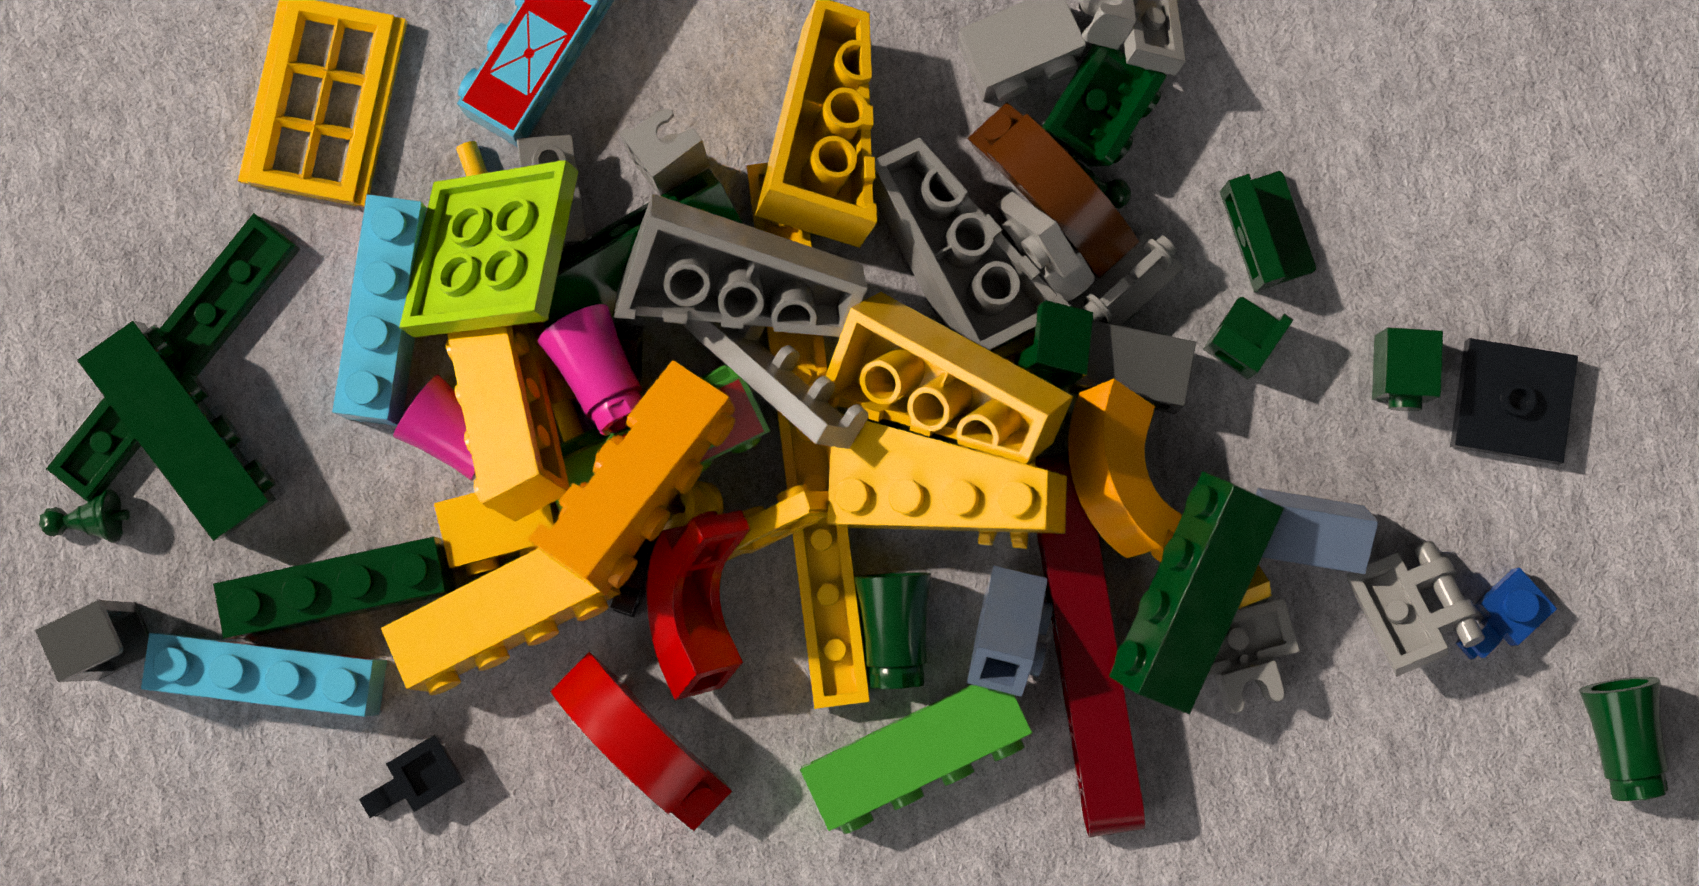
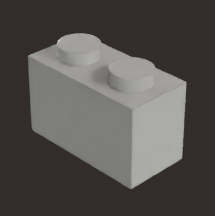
(1021, 46)

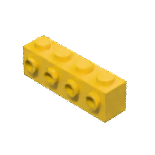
(508, 419)
(487, 619)

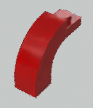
(686, 602)
(639, 743)

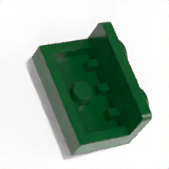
(1103, 106)

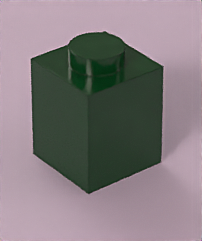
(1407, 367)

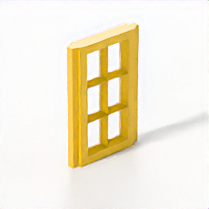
(275, 89)

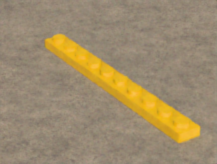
(821, 548)

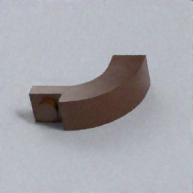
(1055, 186)

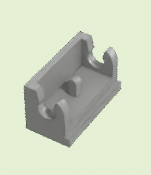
(664, 160)

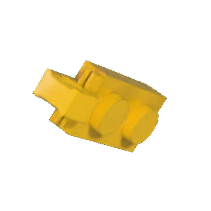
(793, 512)

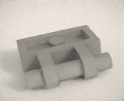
(1400, 616)

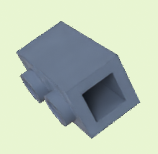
(1321, 532)
(1009, 630)

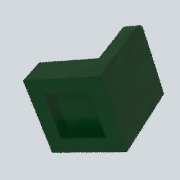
(1246, 337)
(1059, 344)

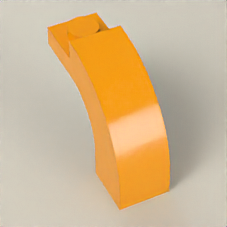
(1111, 470)

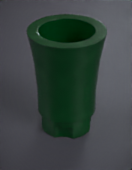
(894, 627)
(1629, 735)

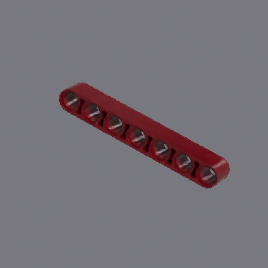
(1085, 658)

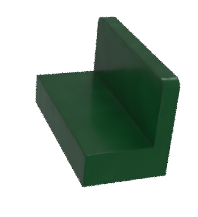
(1267, 229)

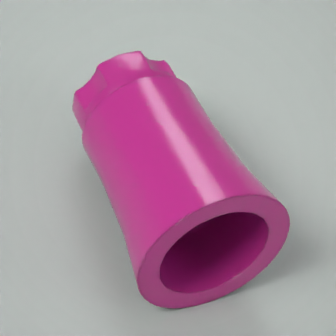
(594, 366)
(437, 426)

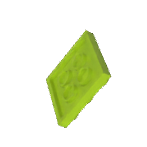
(490, 250)

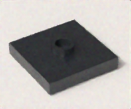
(1514, 401)

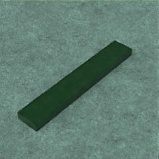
(197, 332)

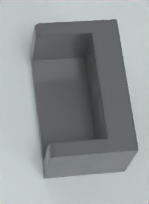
(1143, 361)
(94, 640)

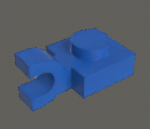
(1510, 613)

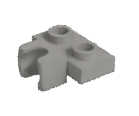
(1145, 27)
(1046, 246)
(1248, 653)

